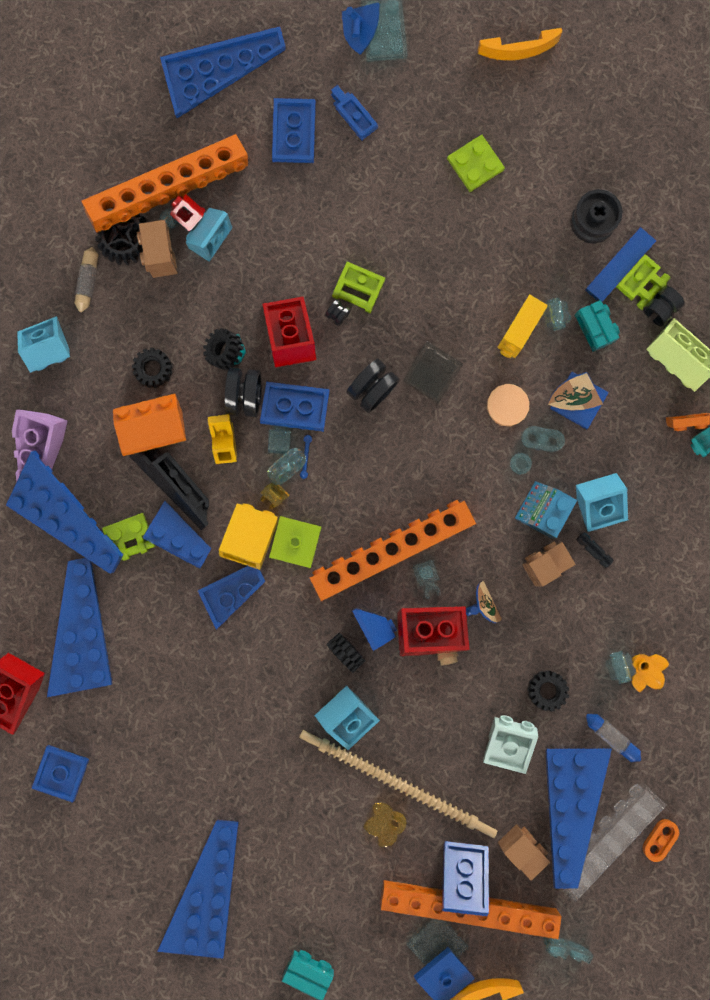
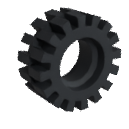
(214, 347)
(143, 359)
(345, 652)
(561, 690)

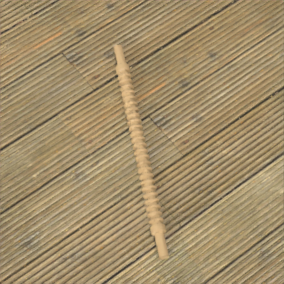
(470, 821)

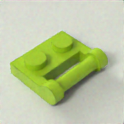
(362, 281)

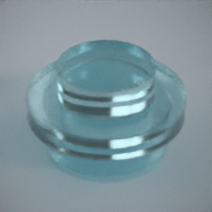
(520, 463)

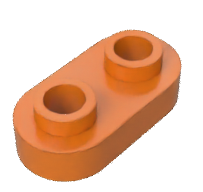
(663, 841)

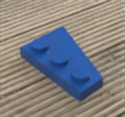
(176, 536)
(229, 593)

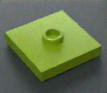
(295, 542)

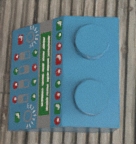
(546, 509)

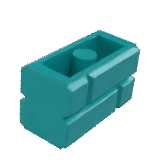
(597, 325)
(308, 974)

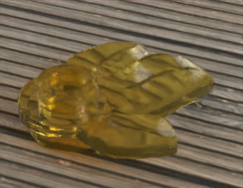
(381, 824)

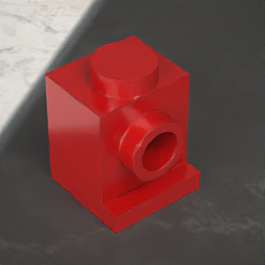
(186, 218)

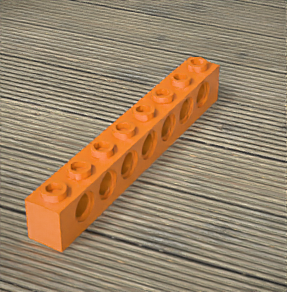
(155, 181)
(463, 520)
(502, 913)

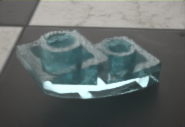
(565, 947)

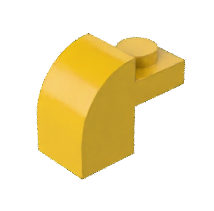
(222, 439)

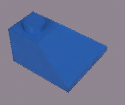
(375, 627)

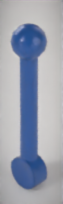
(307, 439)

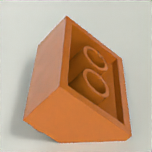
(149, 424)

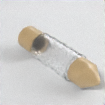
(86, 279)

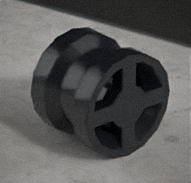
(337, 312)

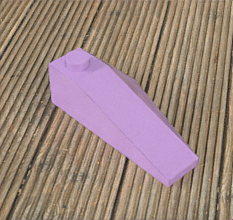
(38, 433)

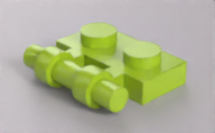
(638, 277)
(128, 530)

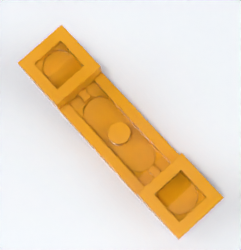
(494, 49)
(507, 987)

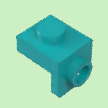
(701, 442)

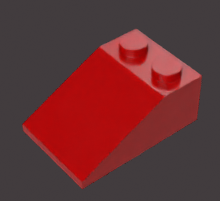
(289, 332)
(432, 630)
(17, 690)

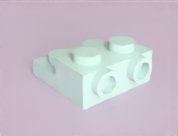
(510, 744)

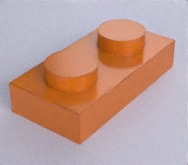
(681, 423)

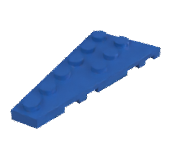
(206, 70)
(57, 511)
(80, 645)
(574, 793)
(203, 911)

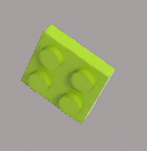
(475, 163)

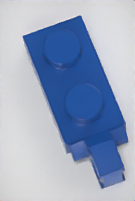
(353, 113)

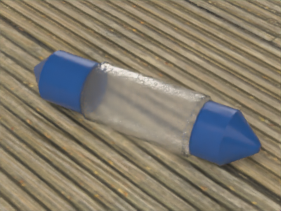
(613, 737)

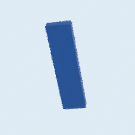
(620, 265)

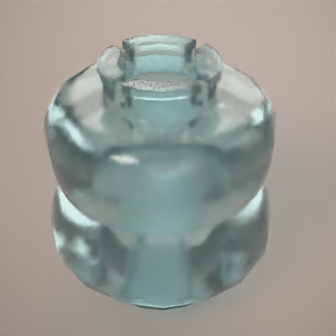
(557, 314)
(620, 667)

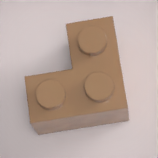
(157, 249)
(549, 564)
(522, 851)

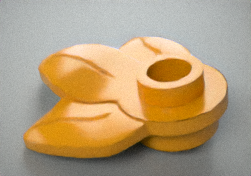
(651, 673)

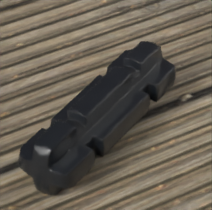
(595, 550)

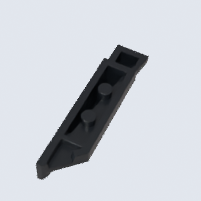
(174, 483)

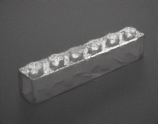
(616, 834)

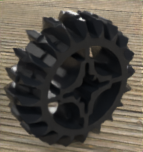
(117, 242)

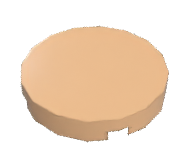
(508, 405)

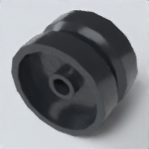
(596, 216)
(371, 384)
(243, 391)

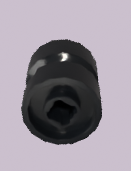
(664, 305)

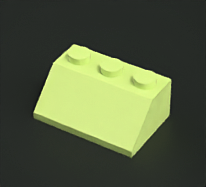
(682, 354)

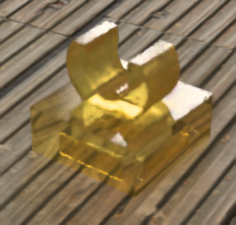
(274, 494)

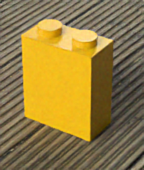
(522, 327)
(248, 536)

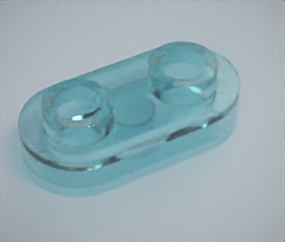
(542, 439)
(286, 466)

